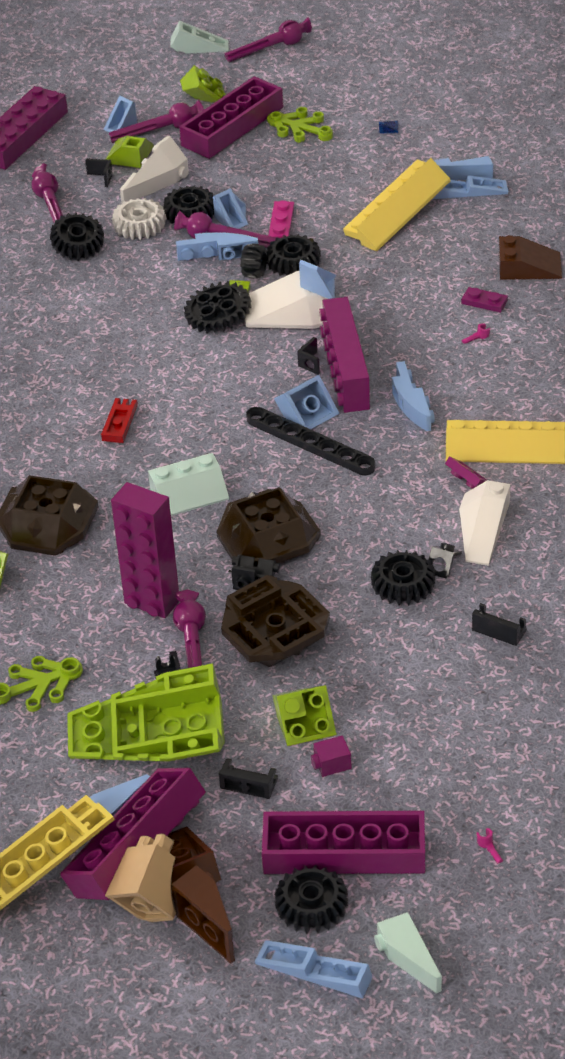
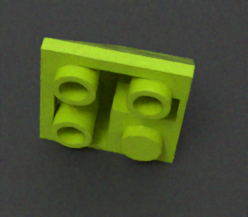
(202, 86)
(130, 151)
(304, 714)

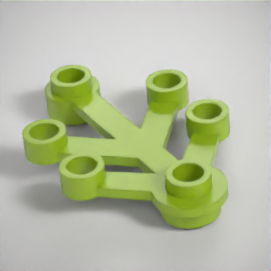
(278, 120)
(41, 680)

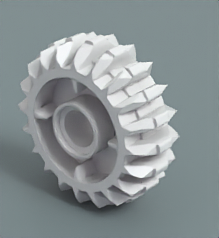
(139, 218)

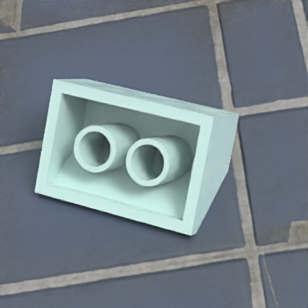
(190, 483)

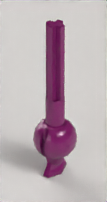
(289, 33)
(177, 115)
(45, 186)
(202, 223)
(189, 618)

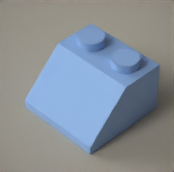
(307, 403)

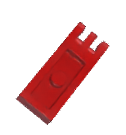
(119, 420)

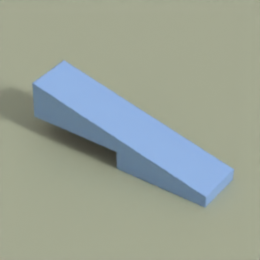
(461, 169)
(473, 187)
(305, 964)

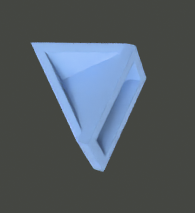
(122, 115)
(229, 209)
(317, 280)

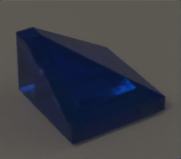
(388, 126)

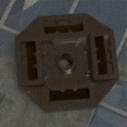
(46, 515)
(267, 527)
(273, 620)

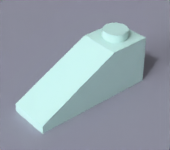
(195, 40)
(407, 950)

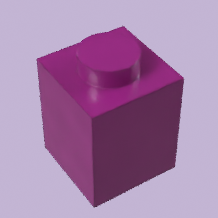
(331, 756)

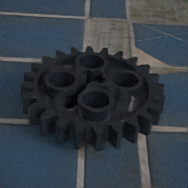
(217, 307)

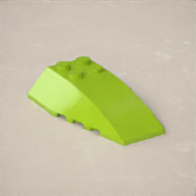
(155, 721)

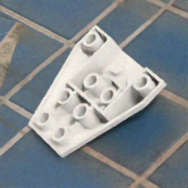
(284, 305)

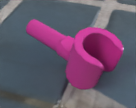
(481, 333)
(487, 842)

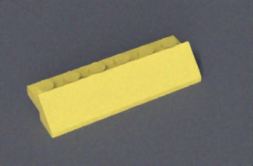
(397, 204)
(506, 441)
(48, 845)

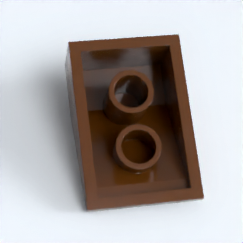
(527, 259)
(189, 852)
(202, 910)

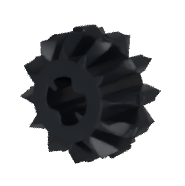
(253, 260)

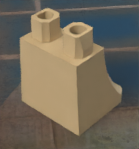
(145, 879)

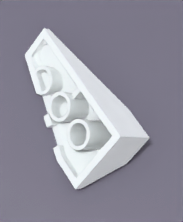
(160, 170)
(482, 519)

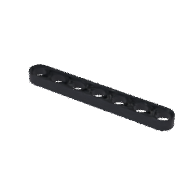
(303, 434)

